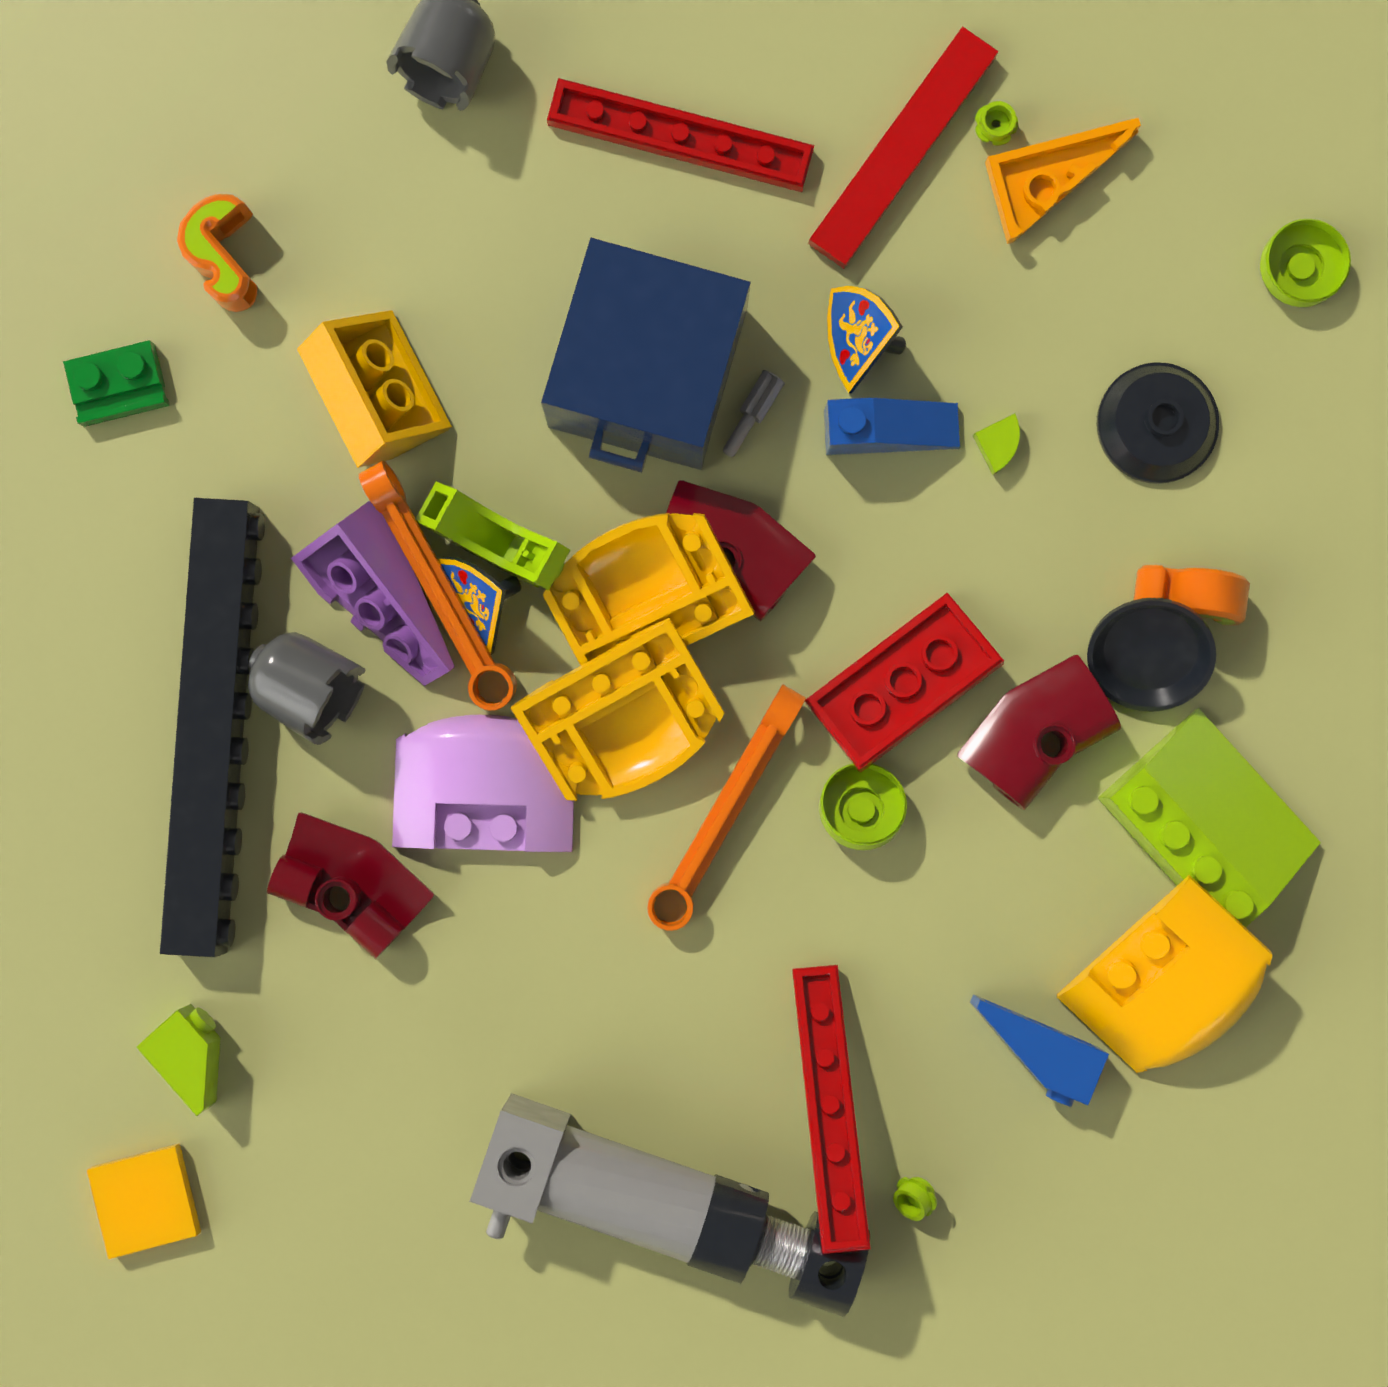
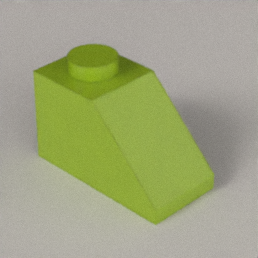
(186, 1056)

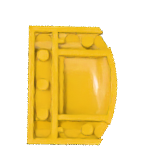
(643, 576)
(622, 716)
(1170, 980)

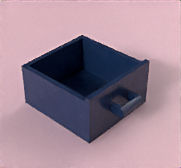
(644, 355)

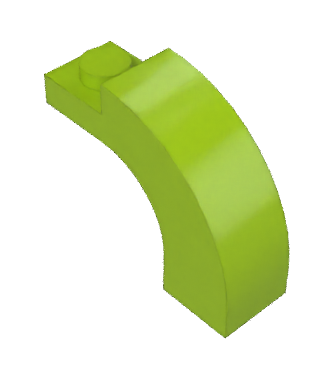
(492, 537)

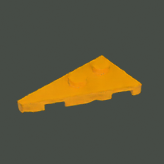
(1040, 175)

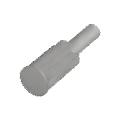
(754, 409)

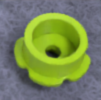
(1000, 112)
(914, 1198)

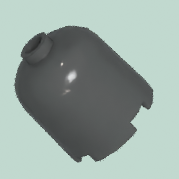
(444, 51)
(304, 684)

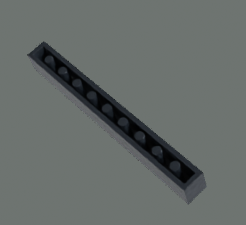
(211, 728)

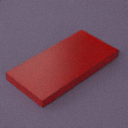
(904, 682)

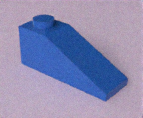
(889, 426)
(1053, 1057)

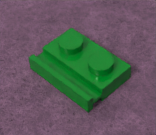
(116, 383)

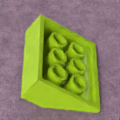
(1211, 818)

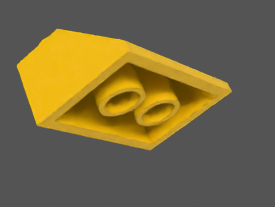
(373, 386)

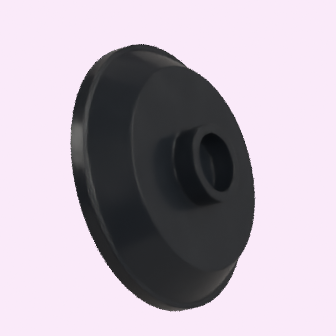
(1157, 423)
(1151, 654)

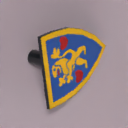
(860, 332)
(480, 595)

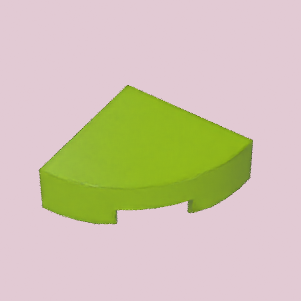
(999, 442)

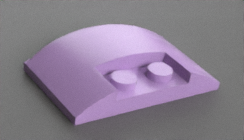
(477, 788)

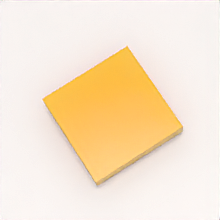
(144, 1201)

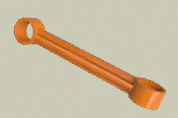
(390, 500)
(729, 803)

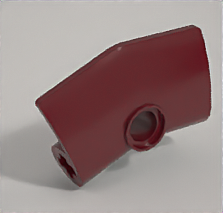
(763, 550)
(1009, 738)
(380, 888)

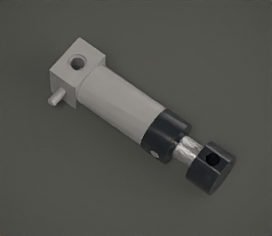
(653, 1204)

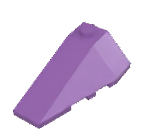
(372, 579)

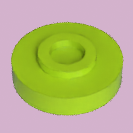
(1305, 263)
(865, 816)

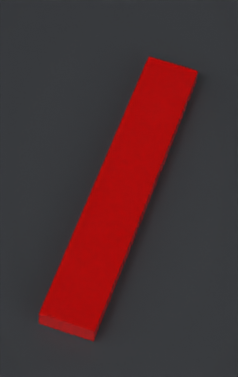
(680, 135)
(903, 147)
(830, 1110)

